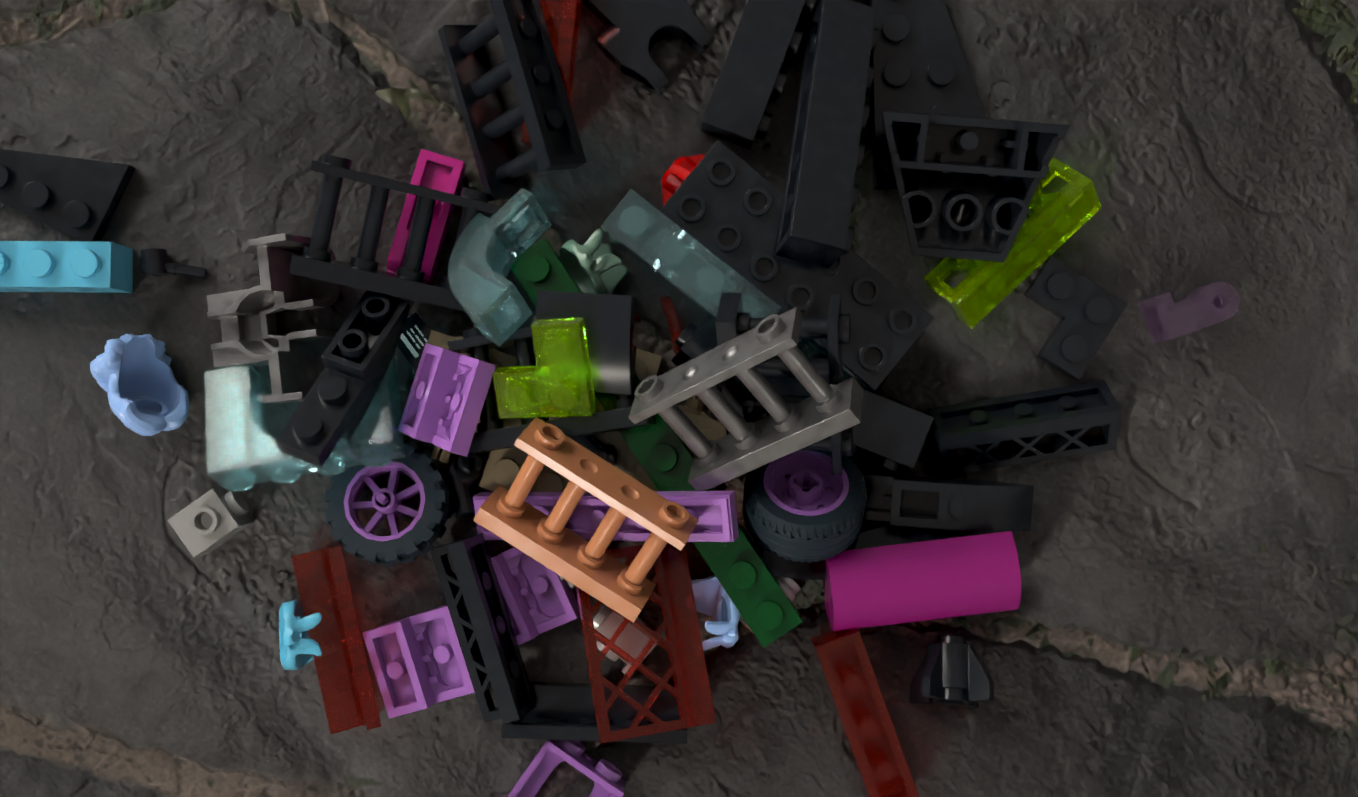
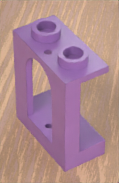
(604, 774)

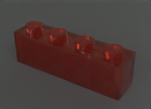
(863, 714)

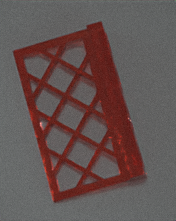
(682, 643)

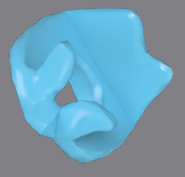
(294, 644)

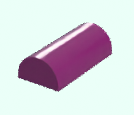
(922, 581)

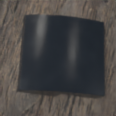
(608, 333)

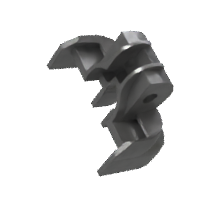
(251, 325)

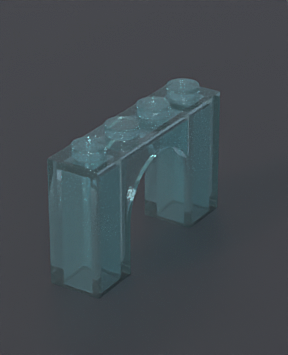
(659, 243)
(245, 453)

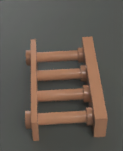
(563, 550)

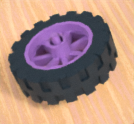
(400, 546)

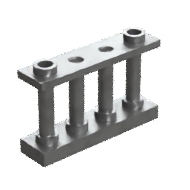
(749, 443)

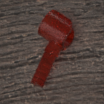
(673, 321)

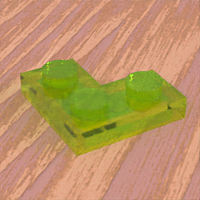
(558, 384)

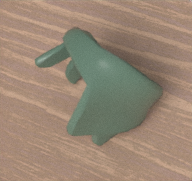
(593, 264)

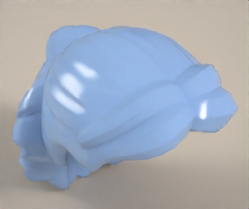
(141, 384)

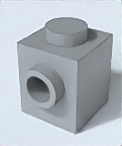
(211, 520)

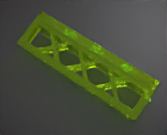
(1053, 223)

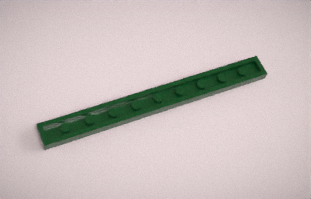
(668, 465)

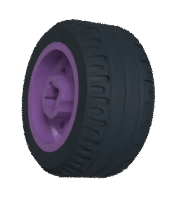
(802, 508)

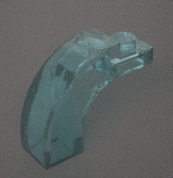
(483, 261)

